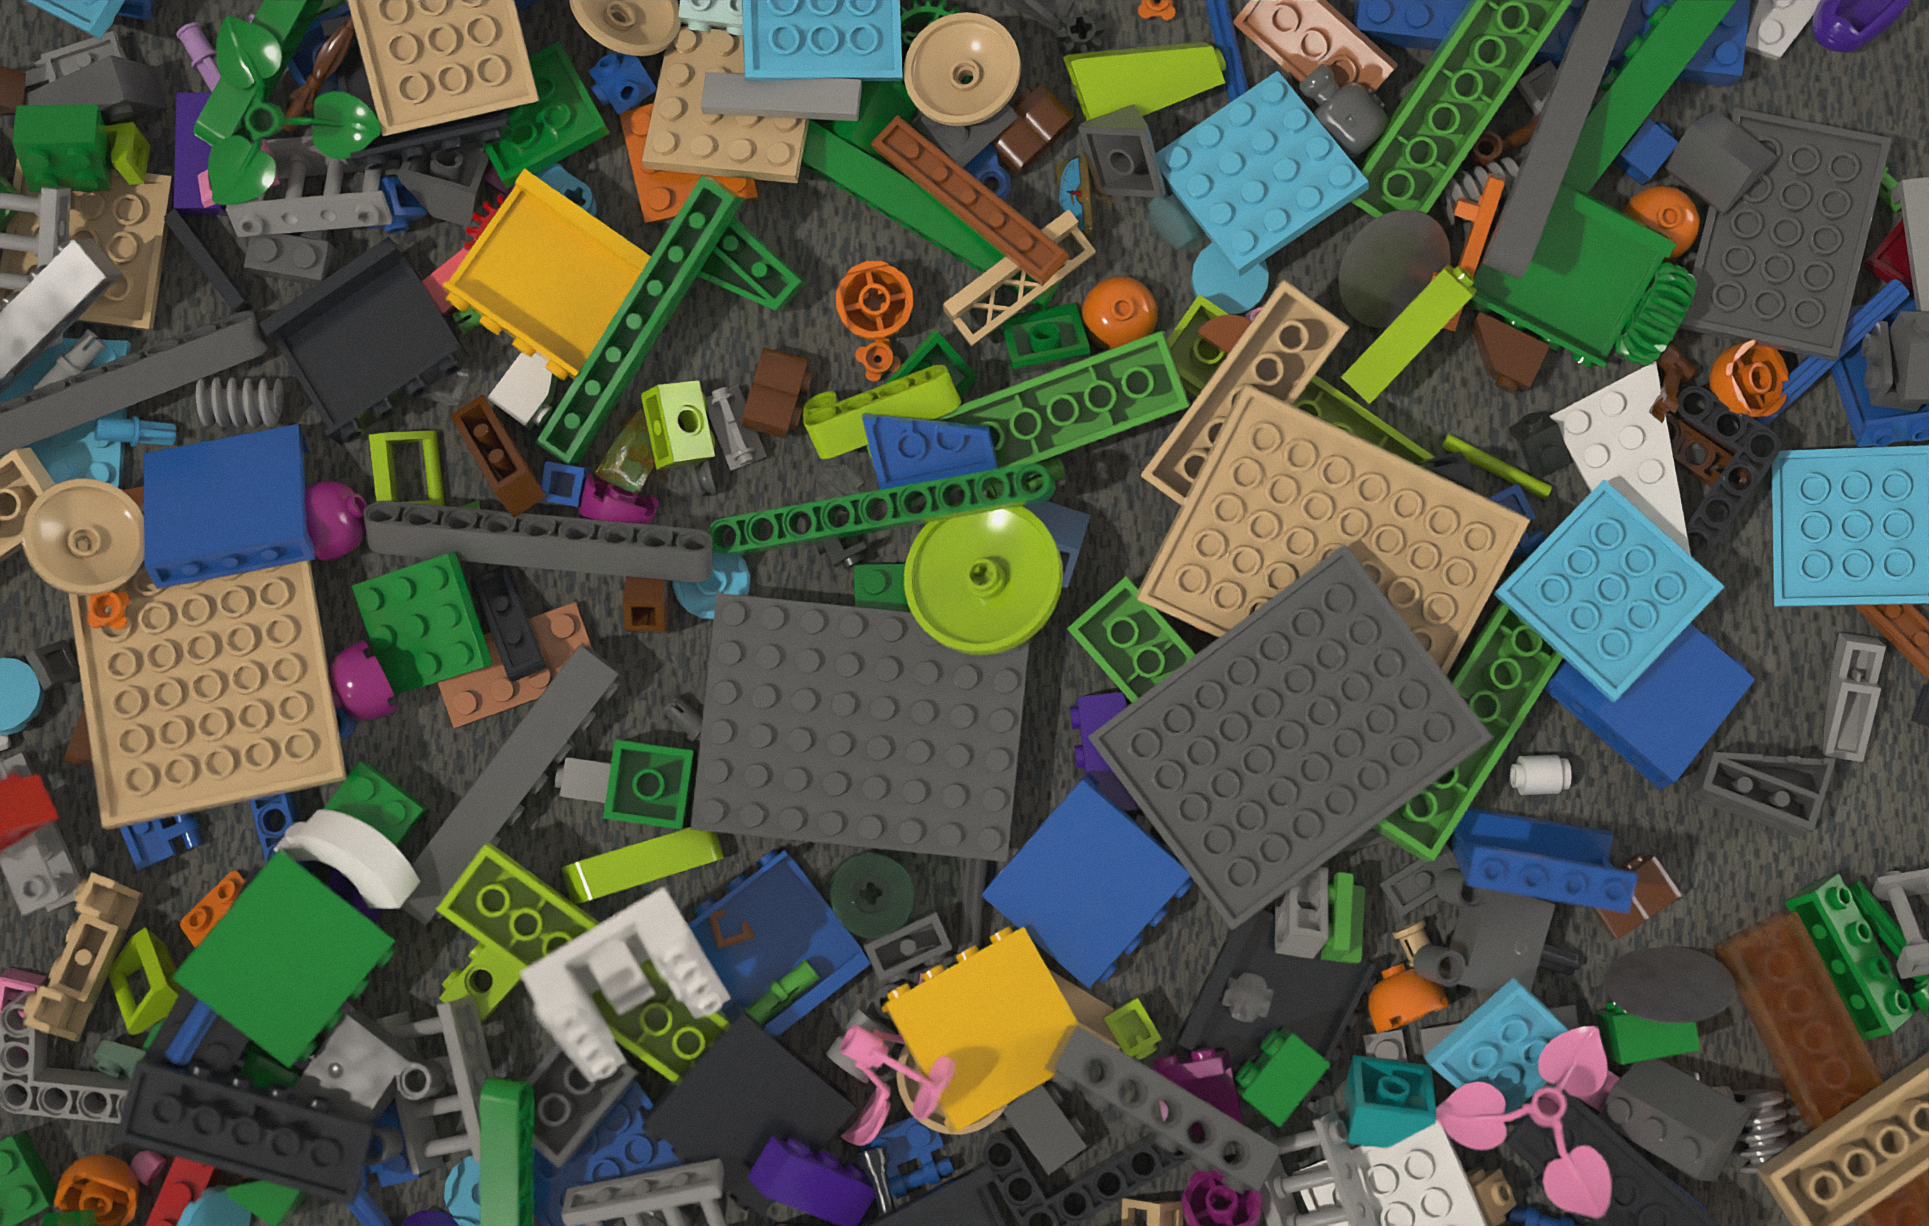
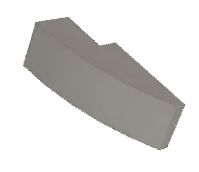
(1852, 696)

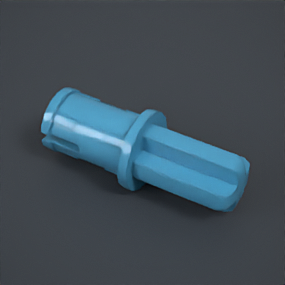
(134, 431)

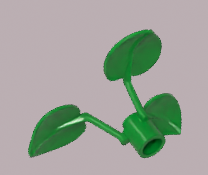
(236, 166)

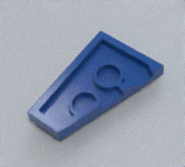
(925, 450)

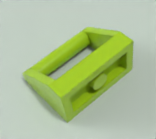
(384, 465)
(150, 952)

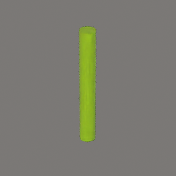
(1497, 467)

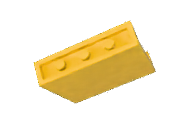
(546, 276)
(991, 1016)

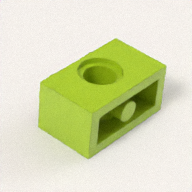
(669, 442)
(462, 984)

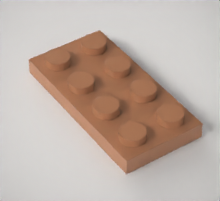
(1314, 33)
(489, 690)

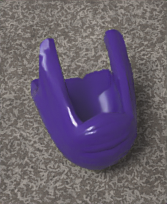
(1853, 23)

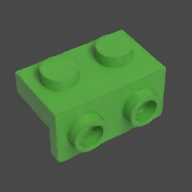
(1344, 920)

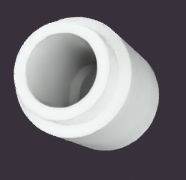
(1540, 774)

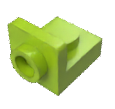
(129, 151)
(1133, 1029)

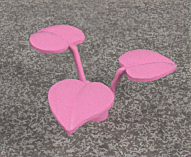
(868, 1051)
(1573, 1062)

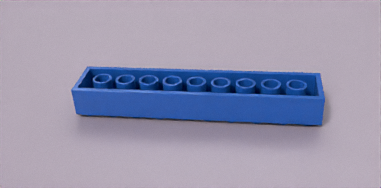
(1426, 23)

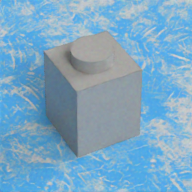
(583, 779)

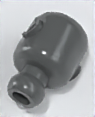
(1347, 112)

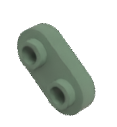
(117, 1058)

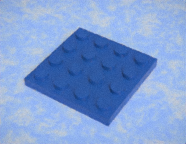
(612, 1152)

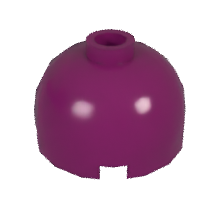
(611, 503)
(334, 519)
(360, 685)
(1214, 1204)

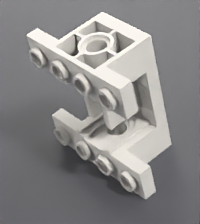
(611, 960)

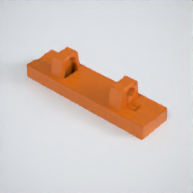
(1482, 216)

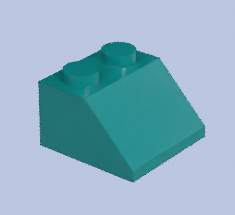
(1387, 1101)

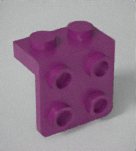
(1205, 1076)

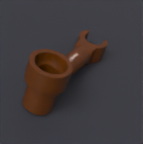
(1493, 146)
(1676, 371)

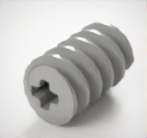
(1472, 185)
(239, 404)
(1762, 1127)

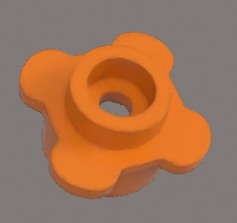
(1150, 9)
(878, 348)
(98, 605)

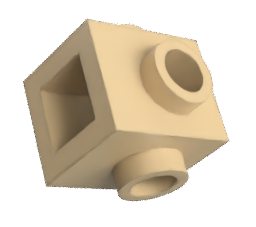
(1492, 1194)

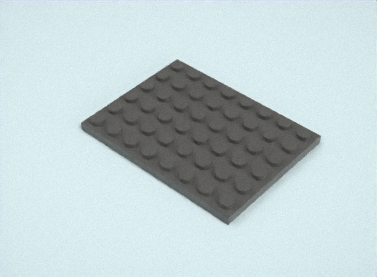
(856, 731)
(1289, 737)

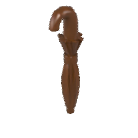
(328, 60)

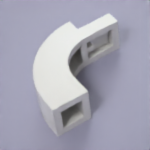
(358, 852)

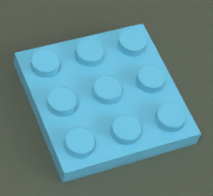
(1500, 1045)

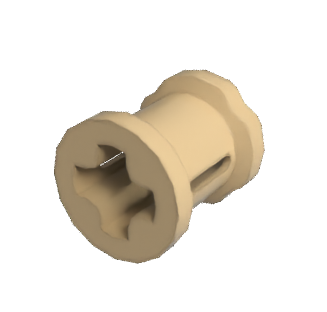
(1412, 939)

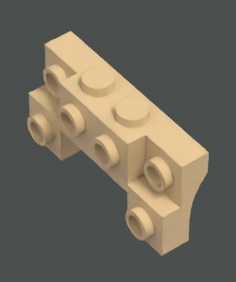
(87, 959)

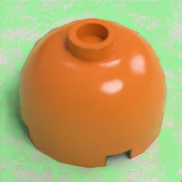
(1668, 212)
(874, 300)
(1118, 312)
(1749, 379)
(1403, 999)
(102, 1185)

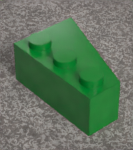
(751, 269)

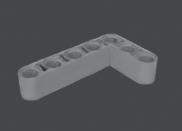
(42, 1080)

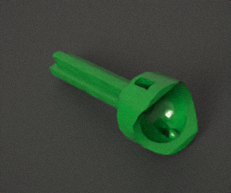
(1892, 938)

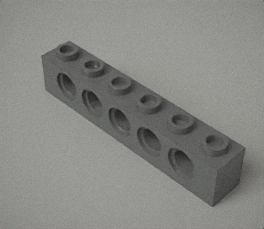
(1252, 1152)

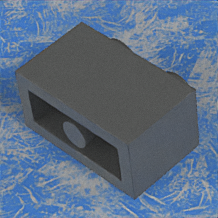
(1046, 1127)

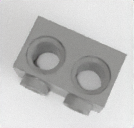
(1303, 916)

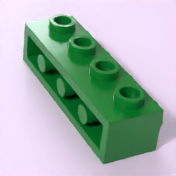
(1852, 957)

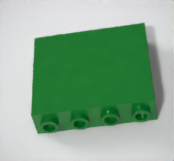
(1580, 278)
(285, 959)

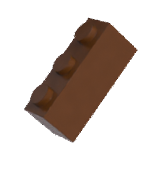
(498, 456)

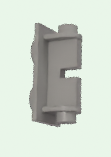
(738, 443)

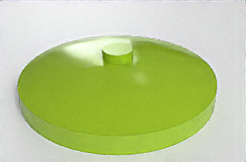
(983, 579)

